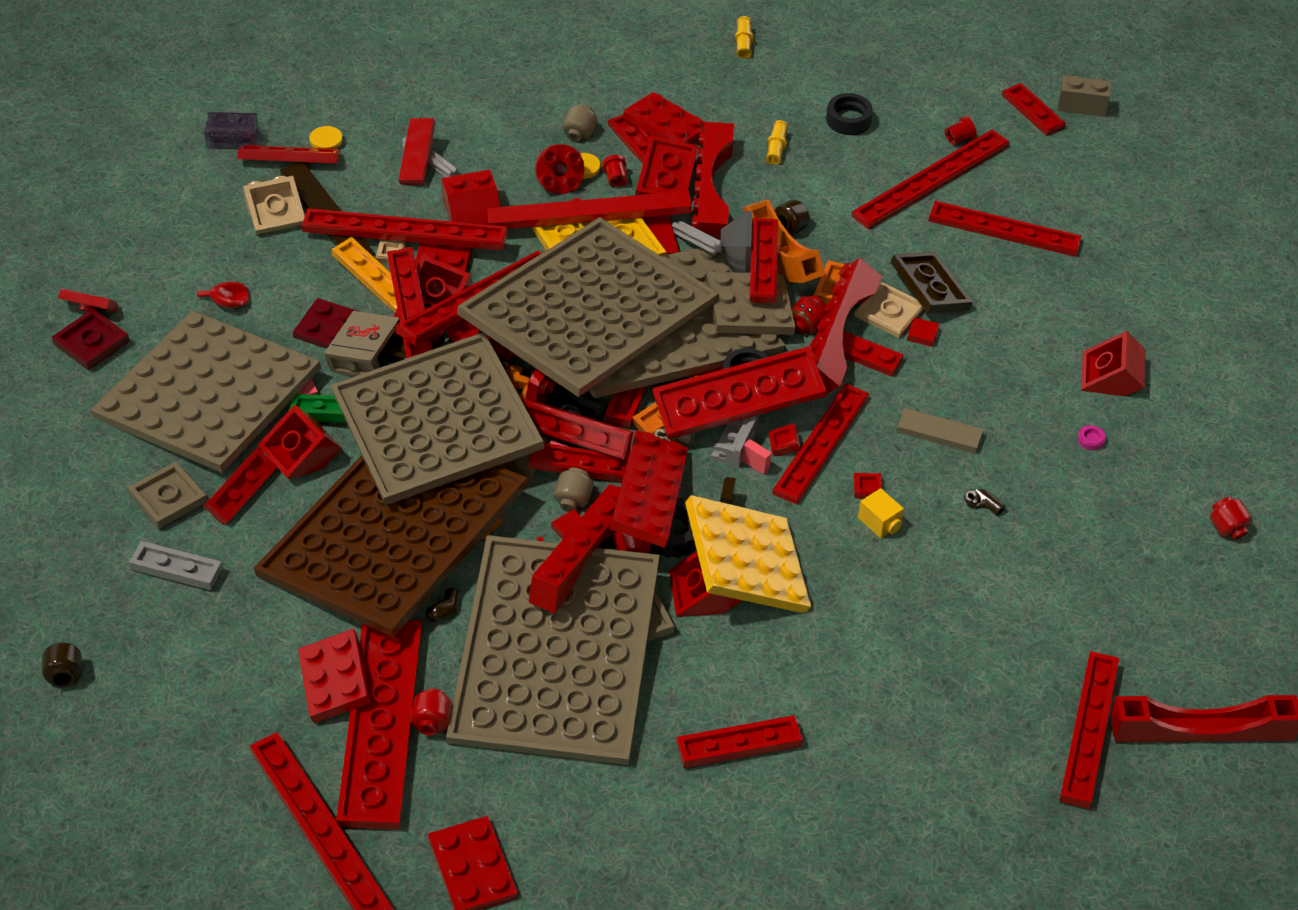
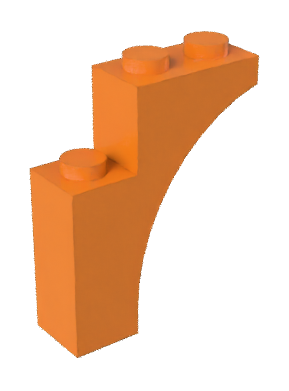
(793, 259)

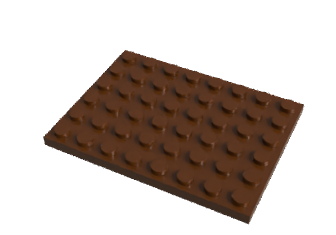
(383, 558)

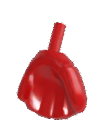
(227, 294)

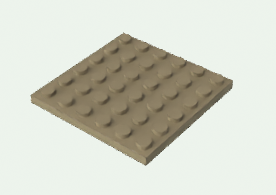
(206, 390)
(436, 418)

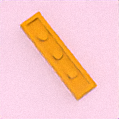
(366, 270)

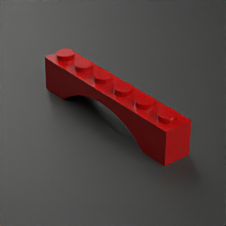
(717, 148)
(855, 286)
(560, 570)
(1258, 720)

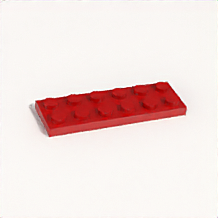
(739, 392)
(649, 488)

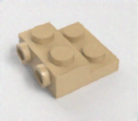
(273, 204)

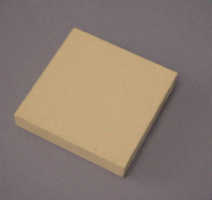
(890, 310)

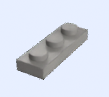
(175, 565)

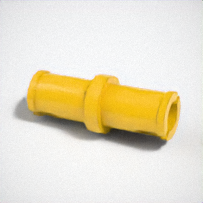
(744, 37)
(776, 142)

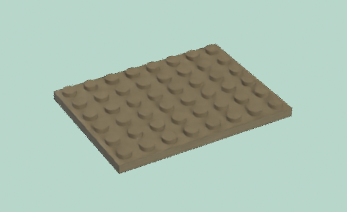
(587, 305)
(691, 347)
(561, 678)

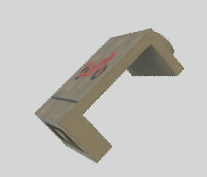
(360, 343)

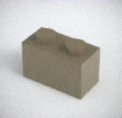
(1084, 96)

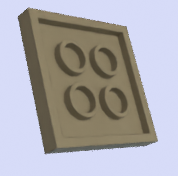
(736, 314)

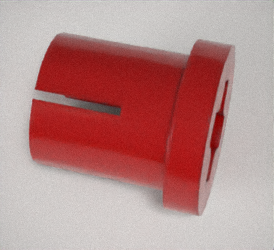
(961, 131)
(614, 167)

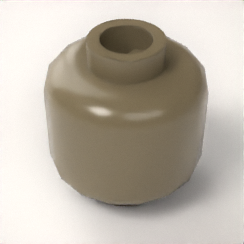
(579, 122)
(573, 489)

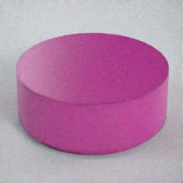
(1091, 437)

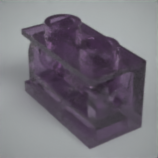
(231, 130)

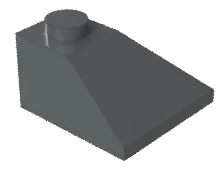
(737, 243)

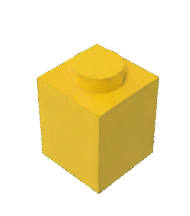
(881, 513)

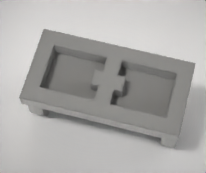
(730, 446)

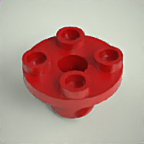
(559, 168)

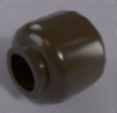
(793, 216)
(62, 664)

